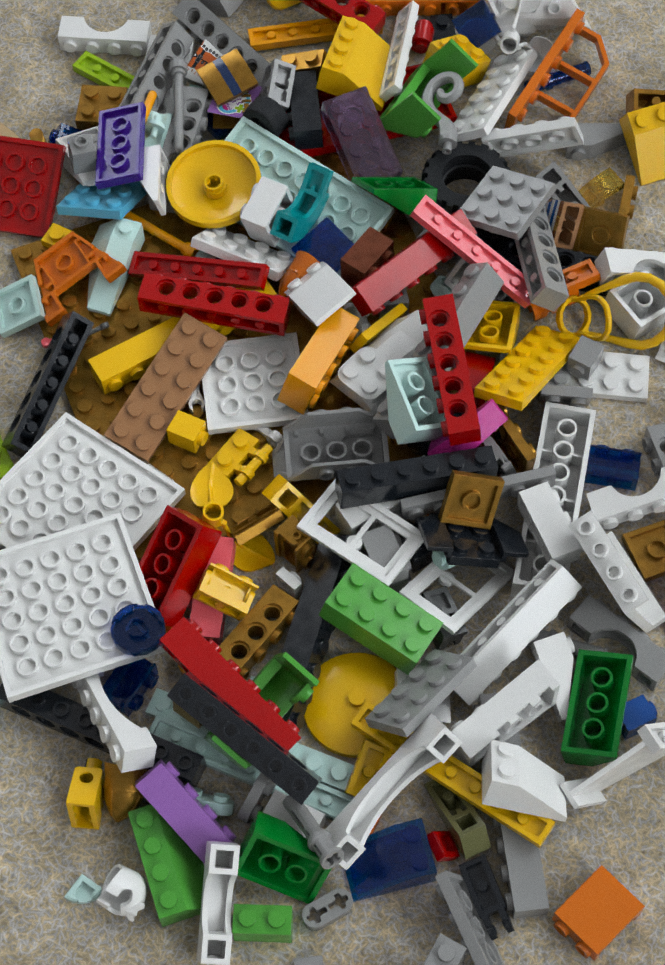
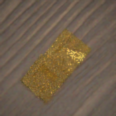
(601, 187)

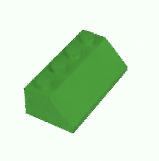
(170, 866)

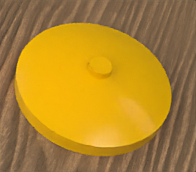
(212, 183)
(339, 696)

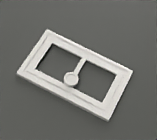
(350, 549)
(474, 604)

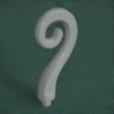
(447, 131)

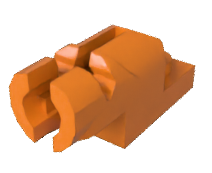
(576, 278)

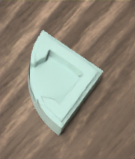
(83, 891)

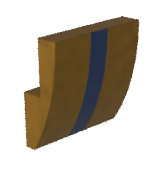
(227, 77)

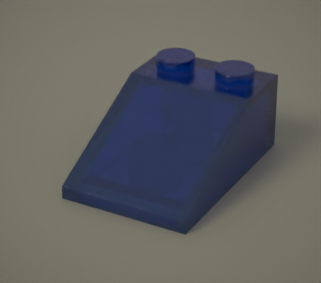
(392, 861)

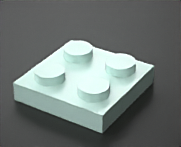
(20, 306)

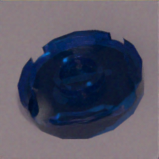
(137, 629)

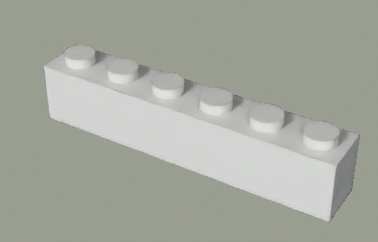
(516, 627)

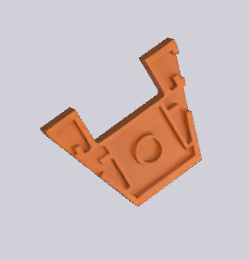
(66, 265)

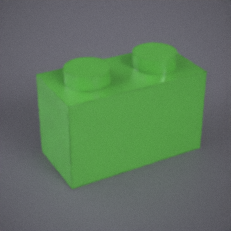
(262, 923)

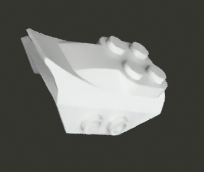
(548, 16)
(364, 372)

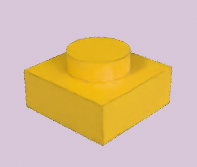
(54, 234)

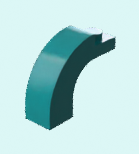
(305, 210)

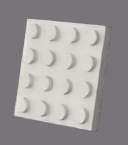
(246, 383)

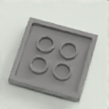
(507, 202)

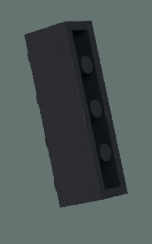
(305, 112)

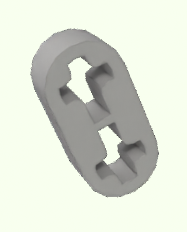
(324, 903)

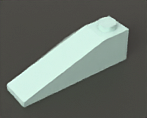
(119, 241)

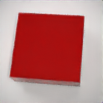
(443, 846)

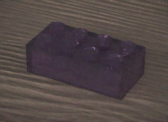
(360, 136)

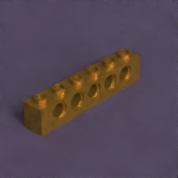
(273, 604)

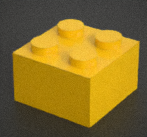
(475, 53)

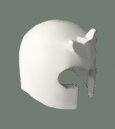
(123, 892)

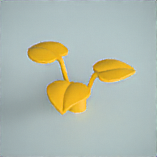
(211, 492)

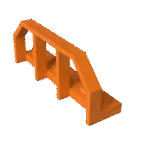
(554, 61)

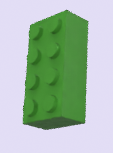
(380, 619)

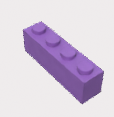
(181, 809)

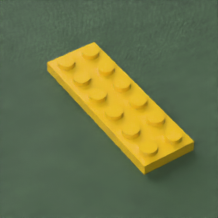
(527, 368)

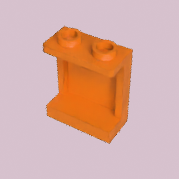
(596, 913)

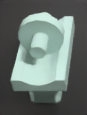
(157, 128)

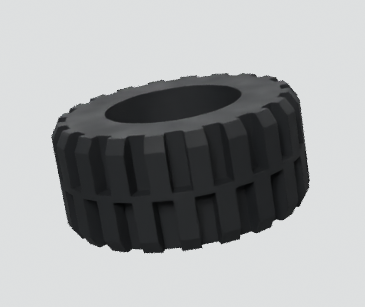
(464, 162)

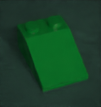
(399, 192)
(280, 859)

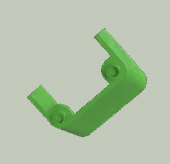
(408, 112)
(282, 682)

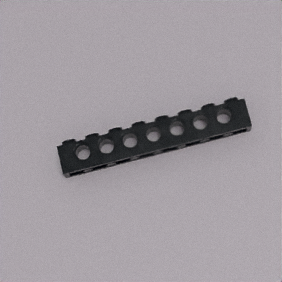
(74, 721)

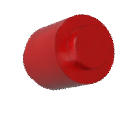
(423, 36)

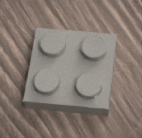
(566, 394)

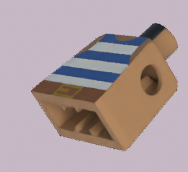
(564, 221)

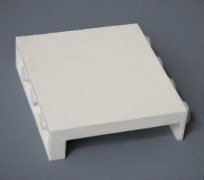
(618, 572)

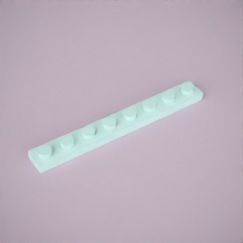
(333, 771)

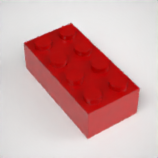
(177, 560)

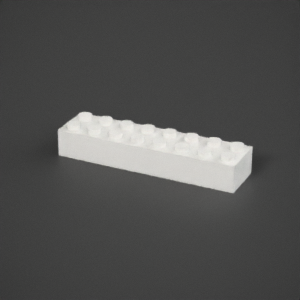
(565, 445)

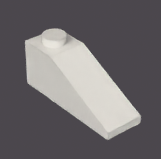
(155, 176)
(557, 657)

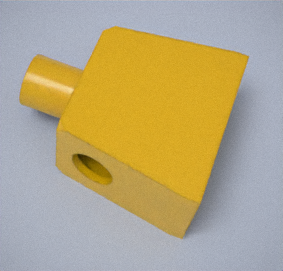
(86, 795)

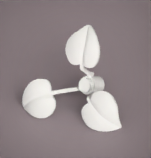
(510, 39)

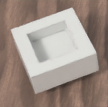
(289, 582)

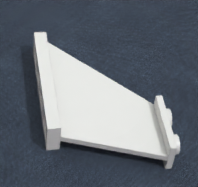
(587, 791)

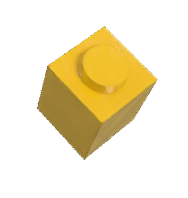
(187, 432)

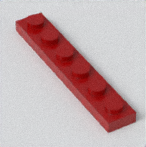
(198, 269)

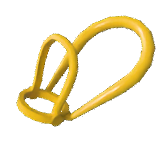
(617, 282)

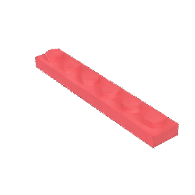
(470, 247)

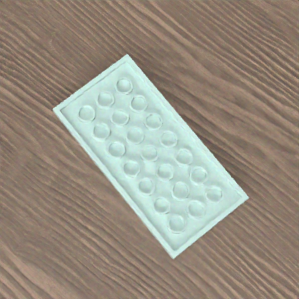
(347, 206)

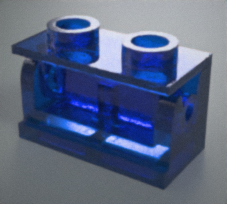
(613, 467)
(129, 684)

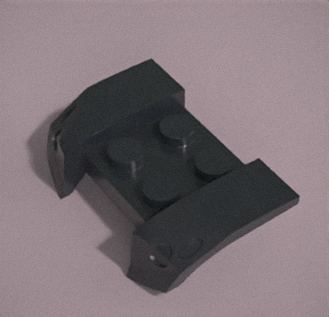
(469, 544)

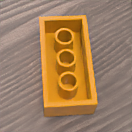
(319, 361)

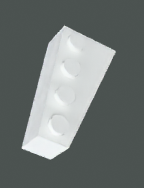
(506, 712)

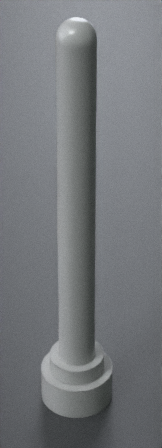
(178, 70)

